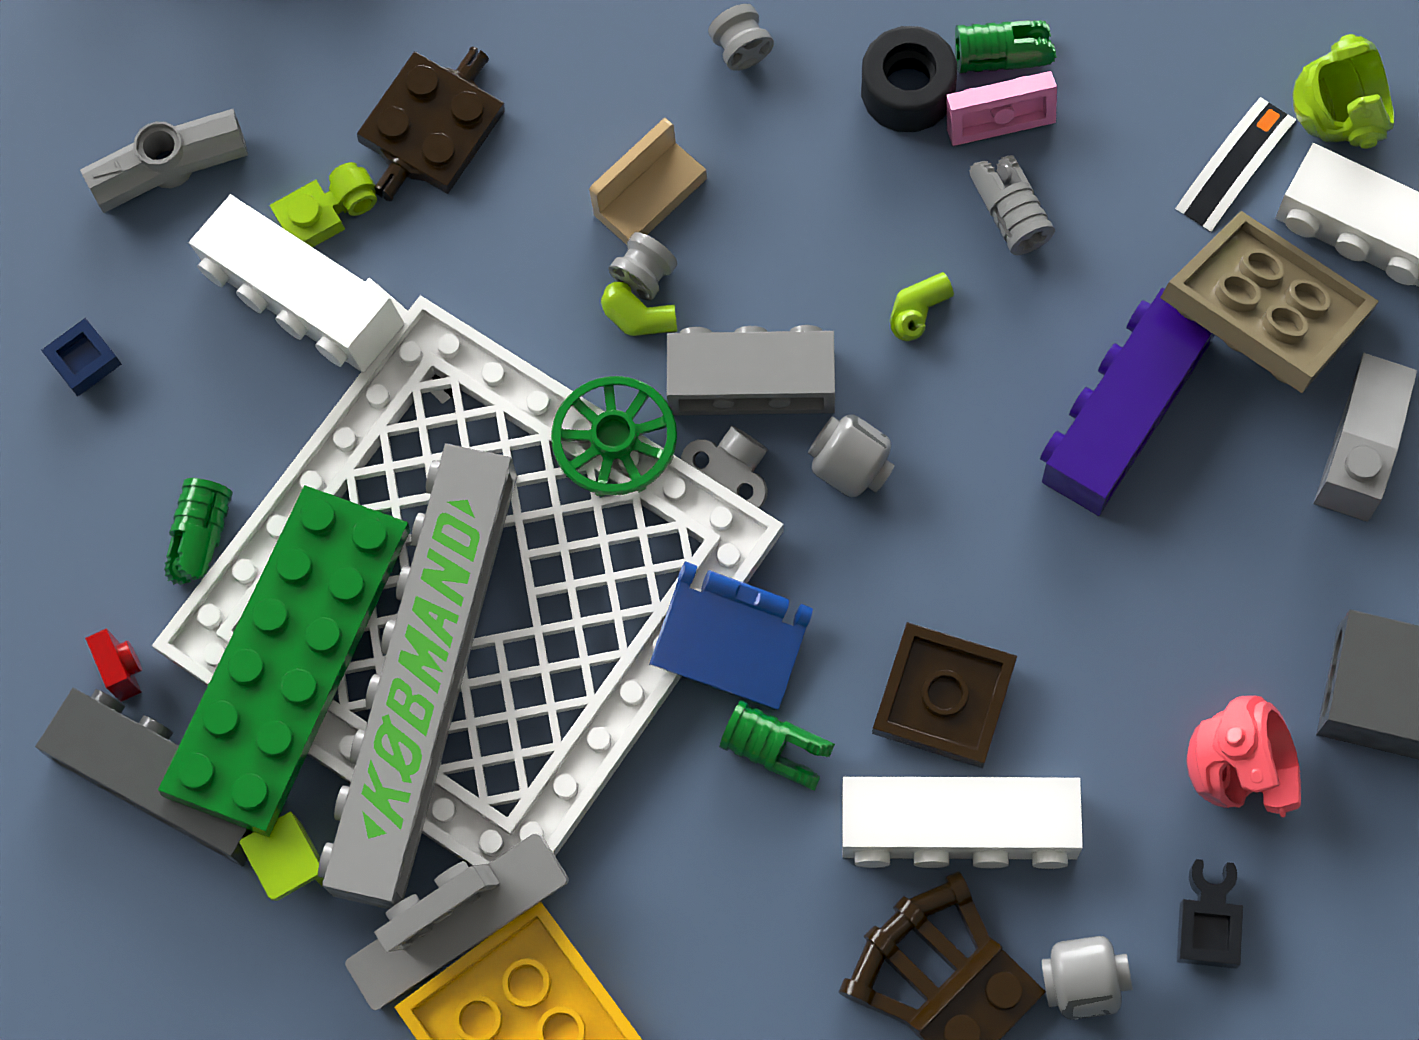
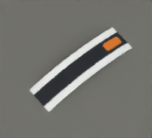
(1234, 163)

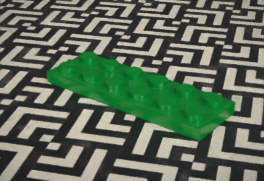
(285, 661)

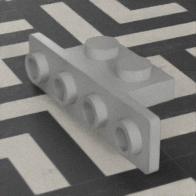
(453, 918)

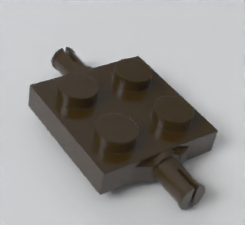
(430, 123)

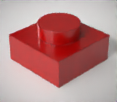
(116, 664)

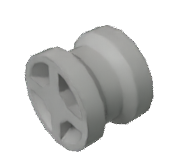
(740, 37)
(643, 265)

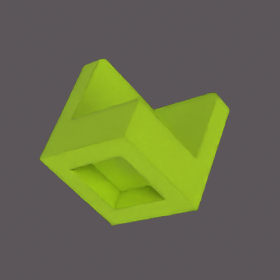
(284, 859)

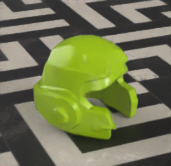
(1345, 95)

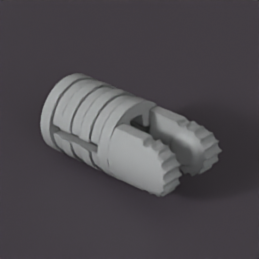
(1012, 204)

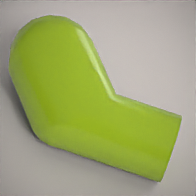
(912, 306)
(632, 315)

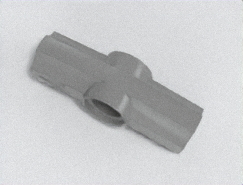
(193, 148)

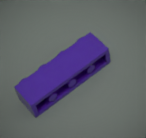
(1125, 406)

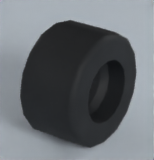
(908, 49)

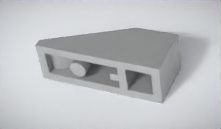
(1367, 438)

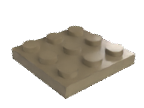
(1269, 301)

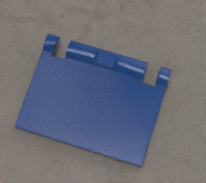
(730, 637)

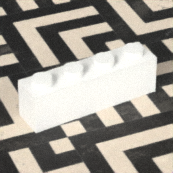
(1355, 212)
(296, 284)
(961, 820)

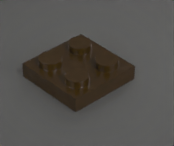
(944, 695)

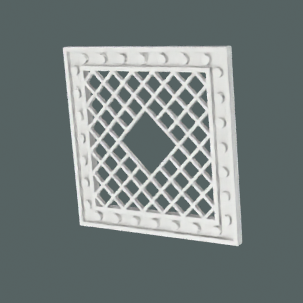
(433, 342)

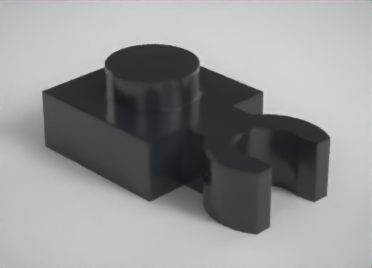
(1209, 927)

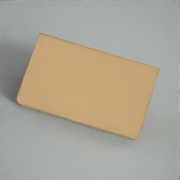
(646, 184)

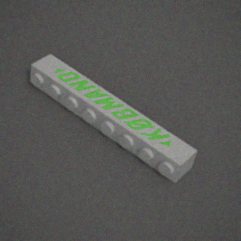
(419, 679)

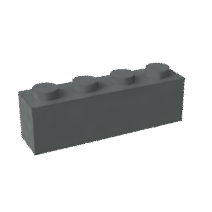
(130, 762)

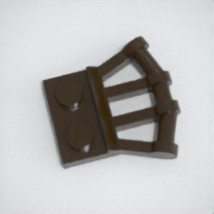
(975, 1002)

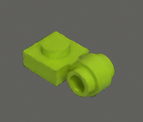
(313, 214)

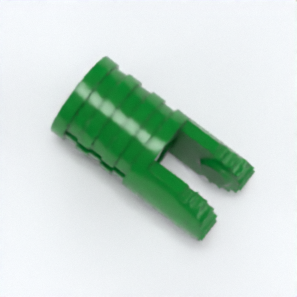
(1003, 46)
(196, 529)
(763, 741)

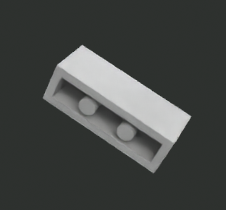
(751, 371)

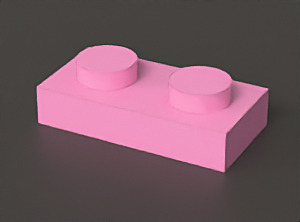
(1001, 108)

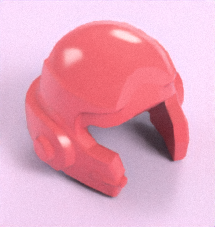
(1244, 753)

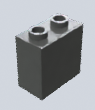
(1373, 685)

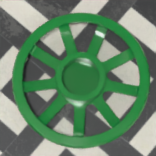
(614, 437)

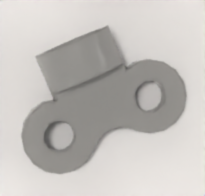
(732, 462)

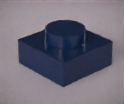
(81, 357)

